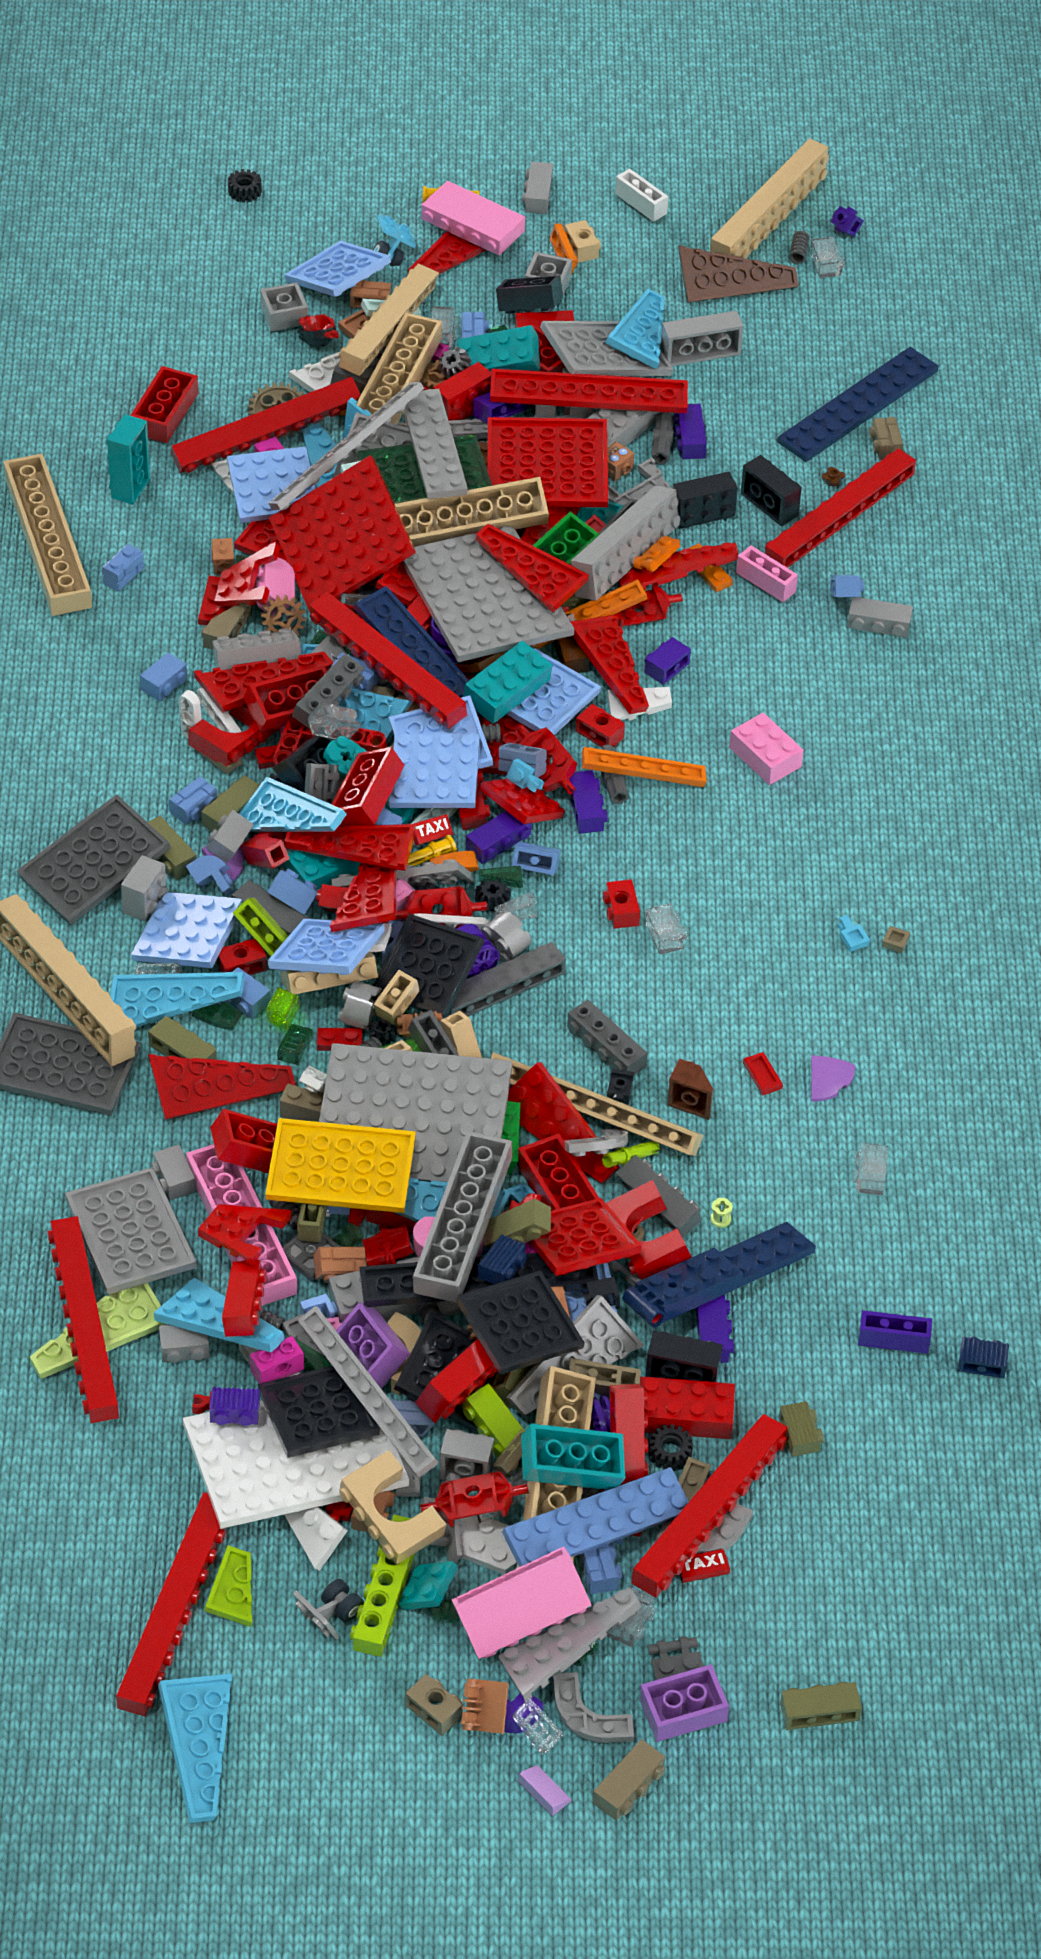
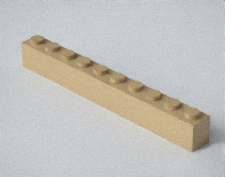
(383, 323)
(619, 1113)

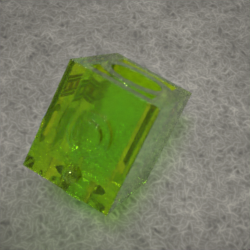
(282, 1008)

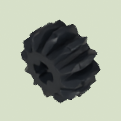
(493, 893)

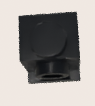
(620, 1085)
(606, 1288)

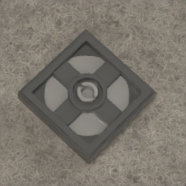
(301, 1254)

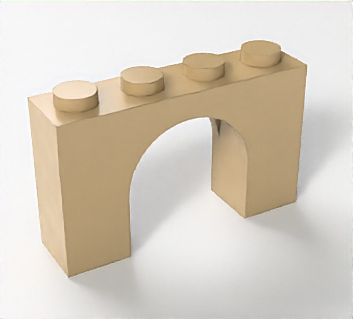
(299, 982)
(460, 1033)
(397, 1539)

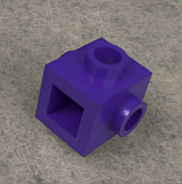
(846, 220)

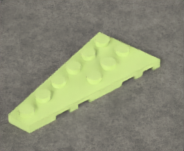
(123, 1318)

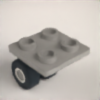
(335, 1601)

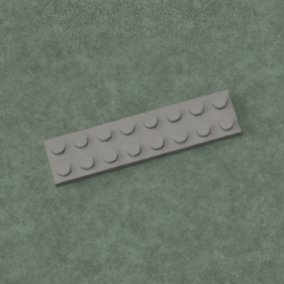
(434, 446)

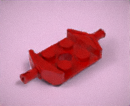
(652, 608)
(563, 763)
(453, 901)
(493, 1496)

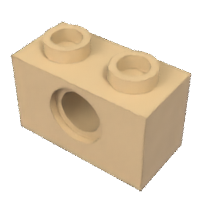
(583, 240)
(396, 997)

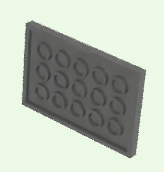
(92, 859)
(59, 1065)

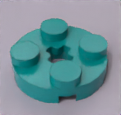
(340, 747)

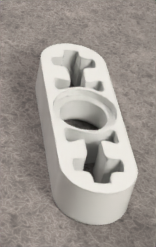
(189, 711)

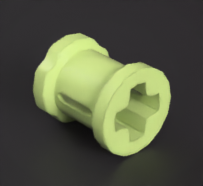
(717, 1212)

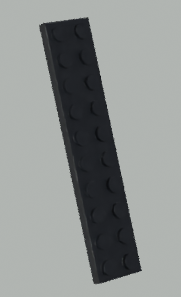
(394, 1282)

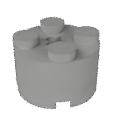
(507, 935)
(359, 1005)

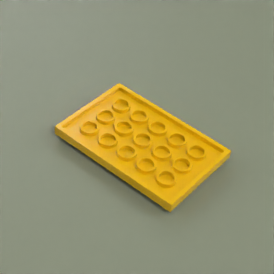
(340, 1165)

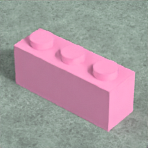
(767, 573)

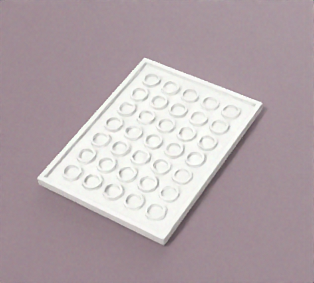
(254, 1478)

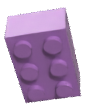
(373, 1343)
(684, 1703)

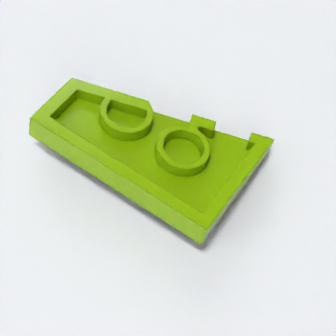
(232, 1588)

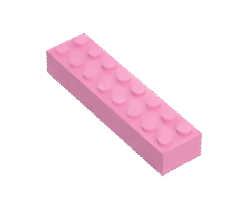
(229, 1185)

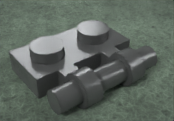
(317, 781)
(672, 1665)

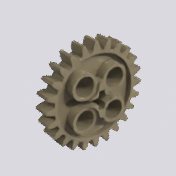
(273, 396)

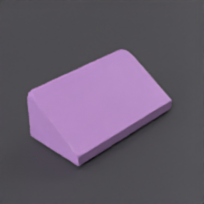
(544, 1789)

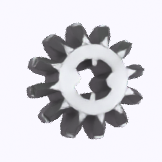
(454, 361)

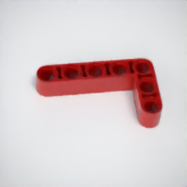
(297, 733)

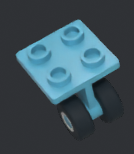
(397, 233)

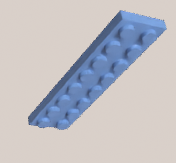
(598, 1518)

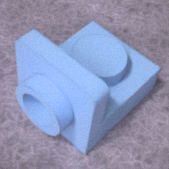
(322, 1302)

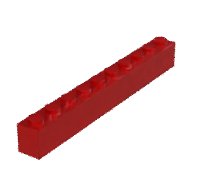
(264, 425)
(841, 508)
(388, 660)
(84, 1320)
(709, 1506)
(171, 1611)

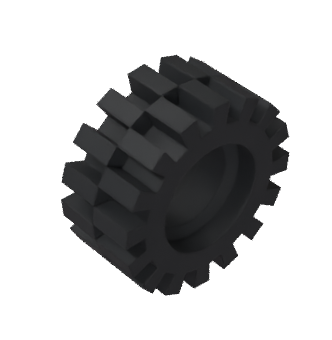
(244, 185)
(673, 1436)

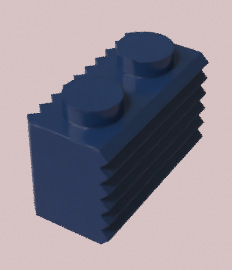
(502, 1260)
(983, 1357)

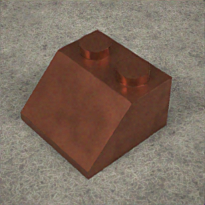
(690, 1089)

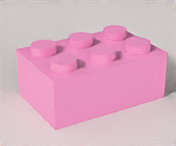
(766, 748)

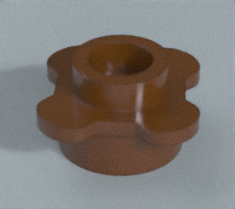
(833, 476)

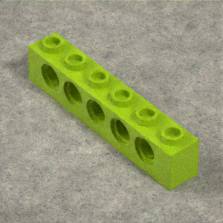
(374, 1639)

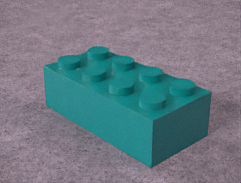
(504, 349)
(128, 459)
(508, 681)
(319, 868)
(572, 1456)

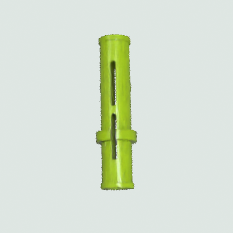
(623, 1154)

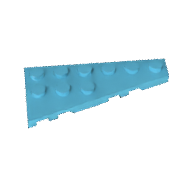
(197, 1731)

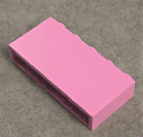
(473, 218)
(521, 1603)

